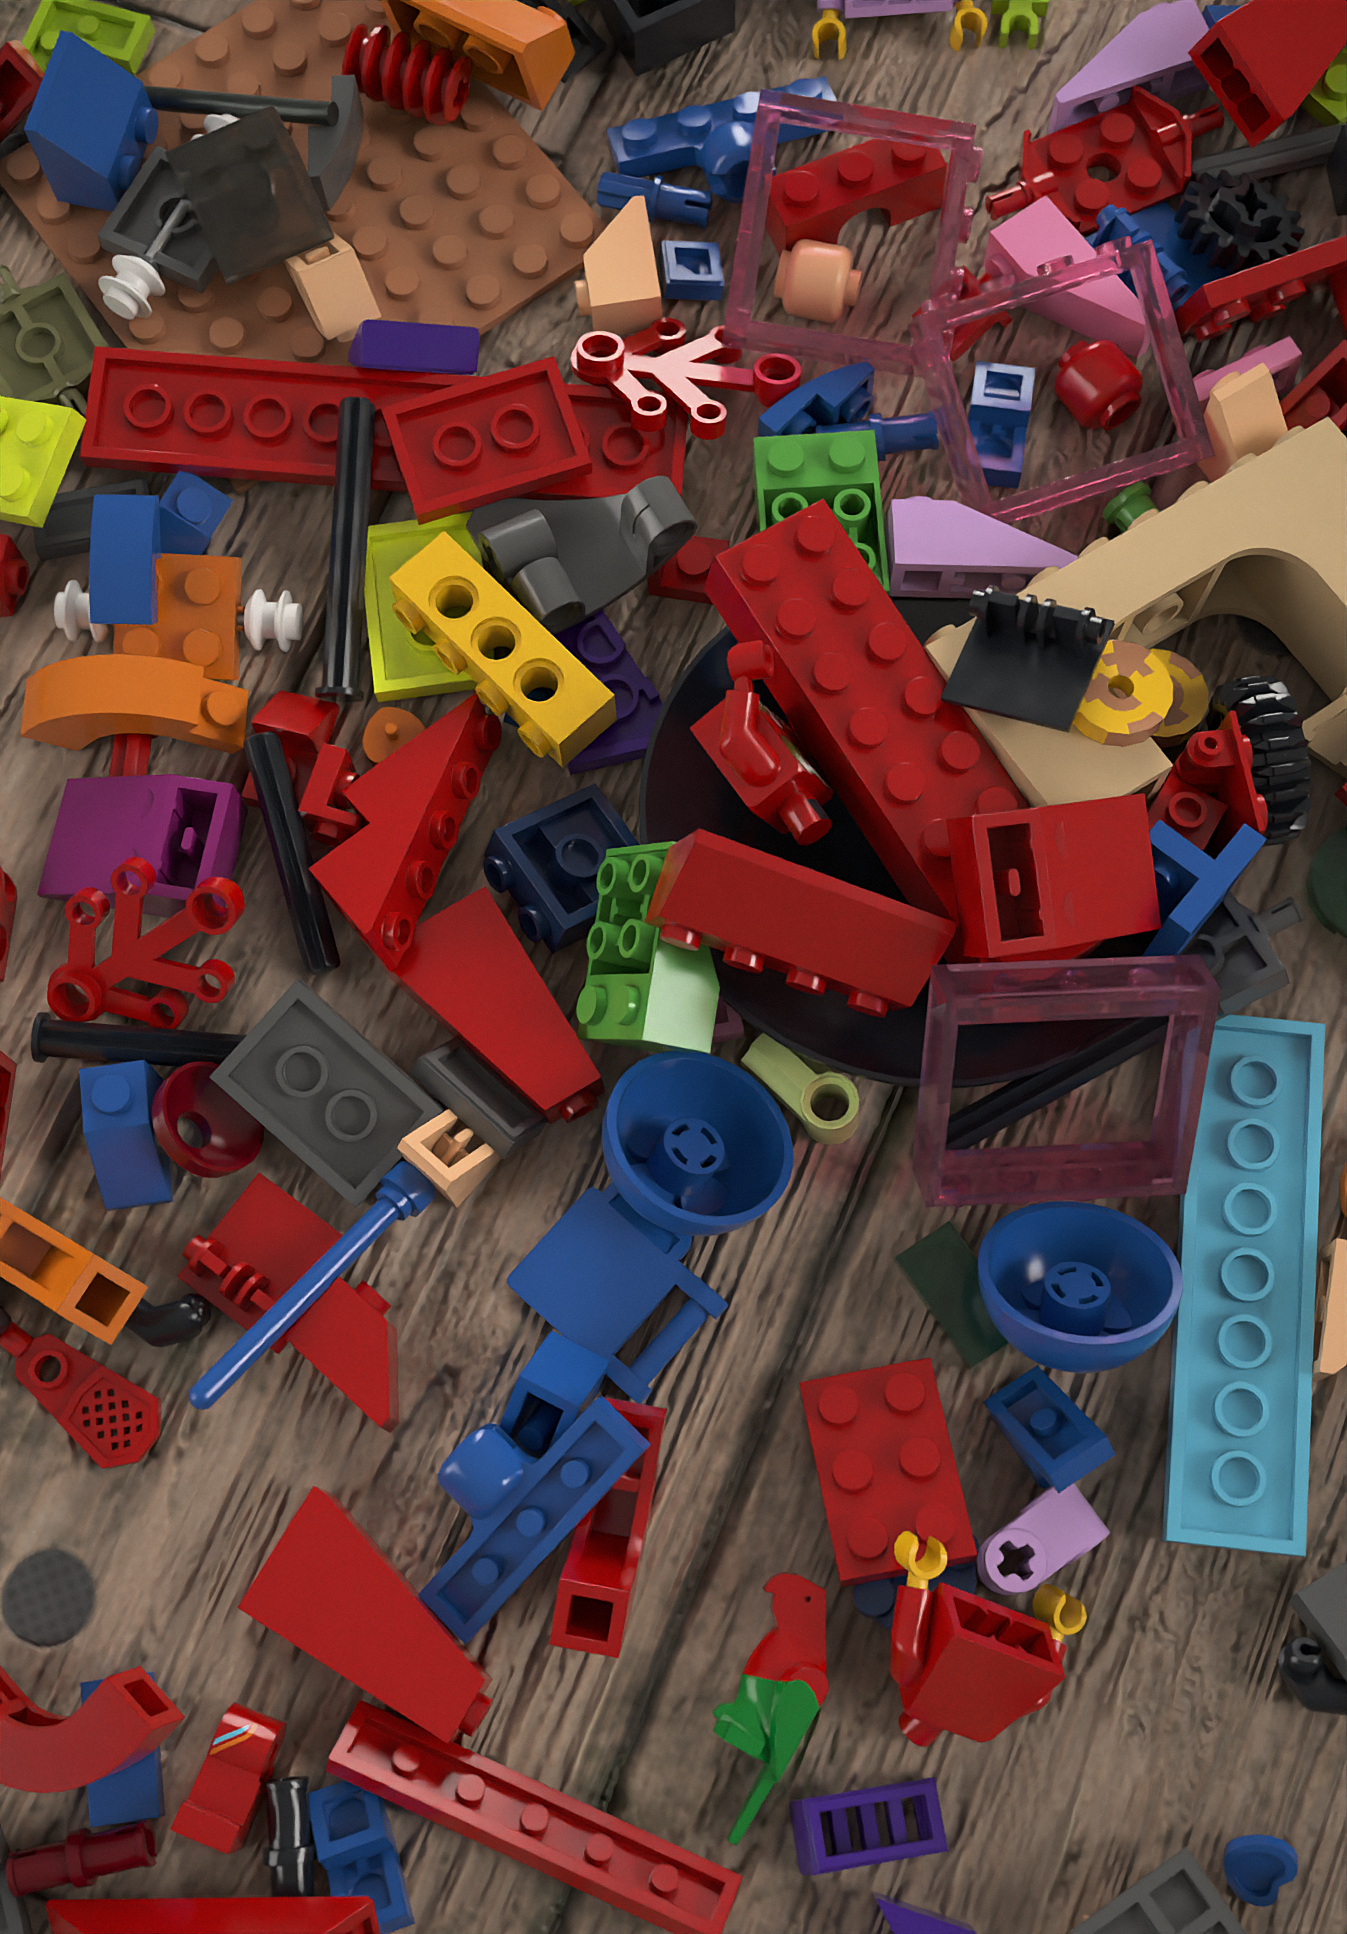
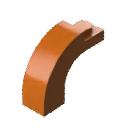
(122, 693)
(65, 1275)

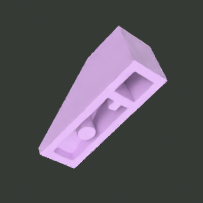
(1144, 54)
(953, 550)

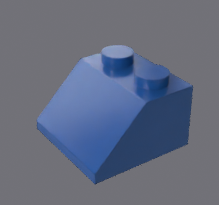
(89, 125)

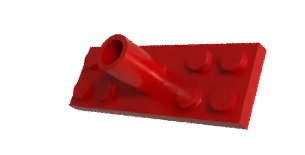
(1265, 289)

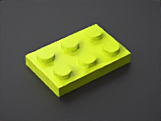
(34, 456)
(400, 660)

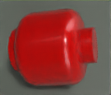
(1098, 384)

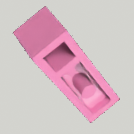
(1096, 309)

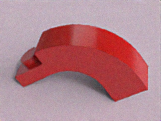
(608, 1550)
(107, 1734)

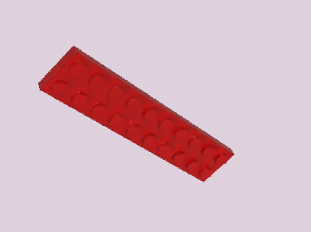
(284, 415)

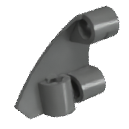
(581, 553)

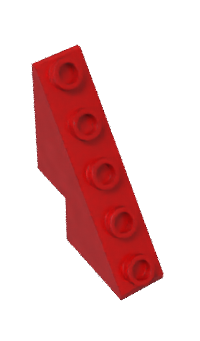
(411, 822)
(214, 1915)

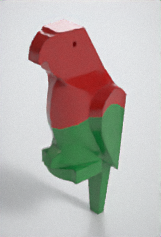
(778, 1688)

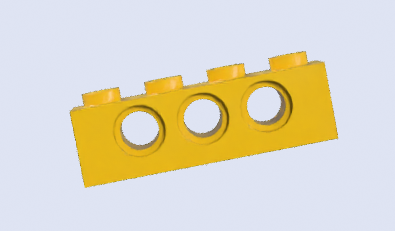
(449, 577)

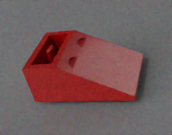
(1053, 875)

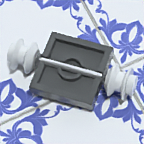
(154, 238)

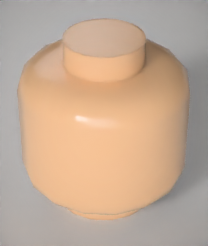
(817, 280)

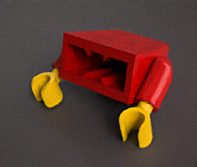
(970, 1660)

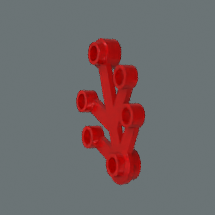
(616, 362)
(139, 955)

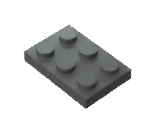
(326, 1092)

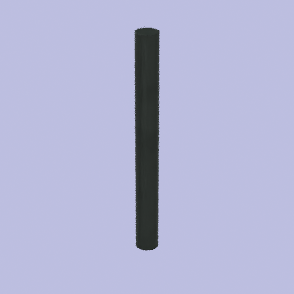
(242, 105)

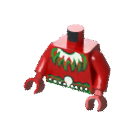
(762, 753)

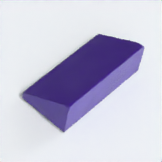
(415, 347)

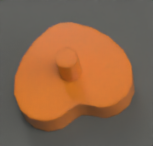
(388, 732)

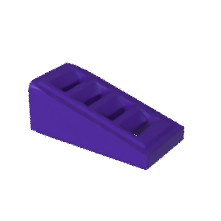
(809, 1835)

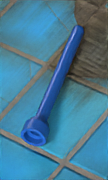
(401, 1194)

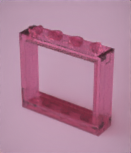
(860, 120)
(1053, 278)
(1067, 991)

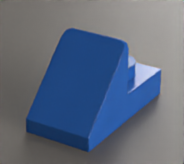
(190, 514)
(1048, 1430)

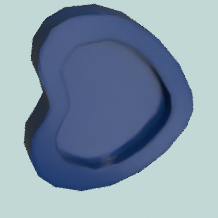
(1258, 1867)

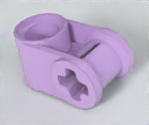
(1050, 1535)

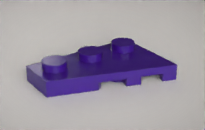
(636, 699)

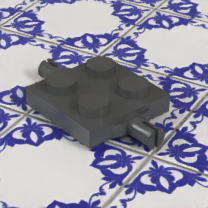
(1239, 950)

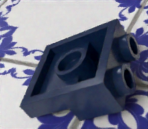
(553, 864)

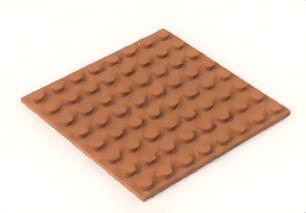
(442, 217)

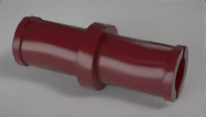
(81, 1858)

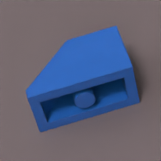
(121, 1134)
(552, 1393)

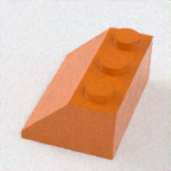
(508, 42)

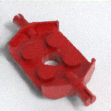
(1138, 141)

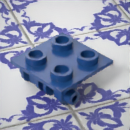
(1180, 269)

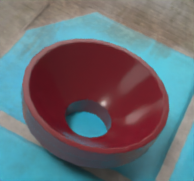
(228, 1130)

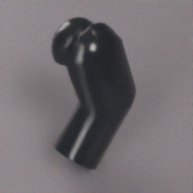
(170, 1322)
(1310, 1677)

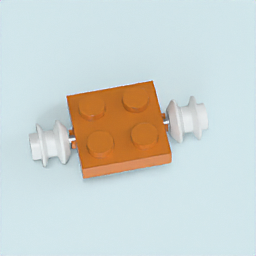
(196, 616)

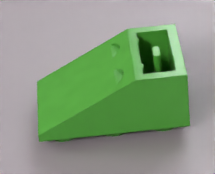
(834, 466)
(636, 985)

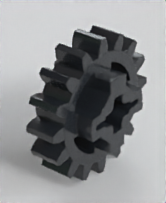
(1237, 222)

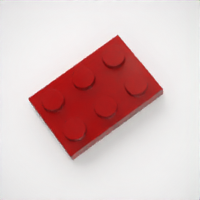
(486, 440)
(885, 1468)

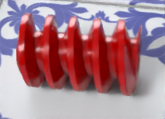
(407, 77)

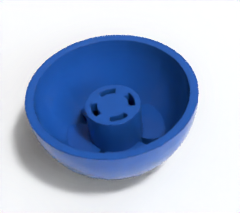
(695, 1143)
(1078, 1285)

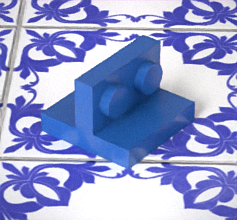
(1193, 883)

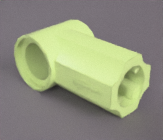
(802, 1083)

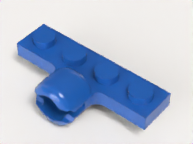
(707, 137)
(522, 1508)

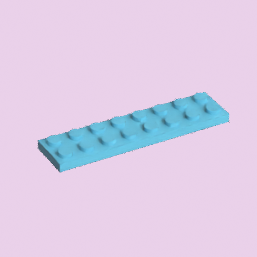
(1248, 1294)

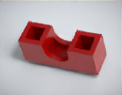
(828, 192)

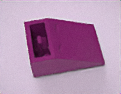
(172, 821)

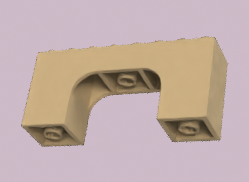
(1247, 545)

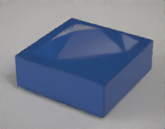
(691, 270)

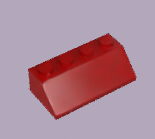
(796, 923)

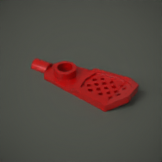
(78, 1389)

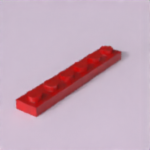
(533, 1823)

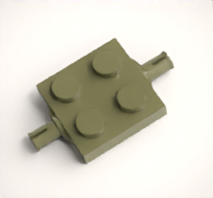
(45, 342)

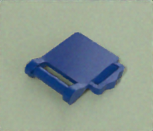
(605, 1275)

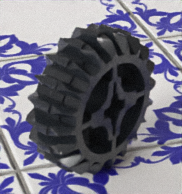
(1278, 747)

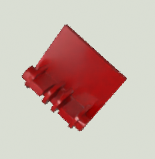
(1220, 767)
(256, 1253)

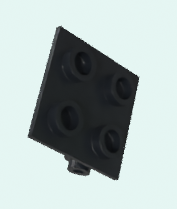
(1027, 658)

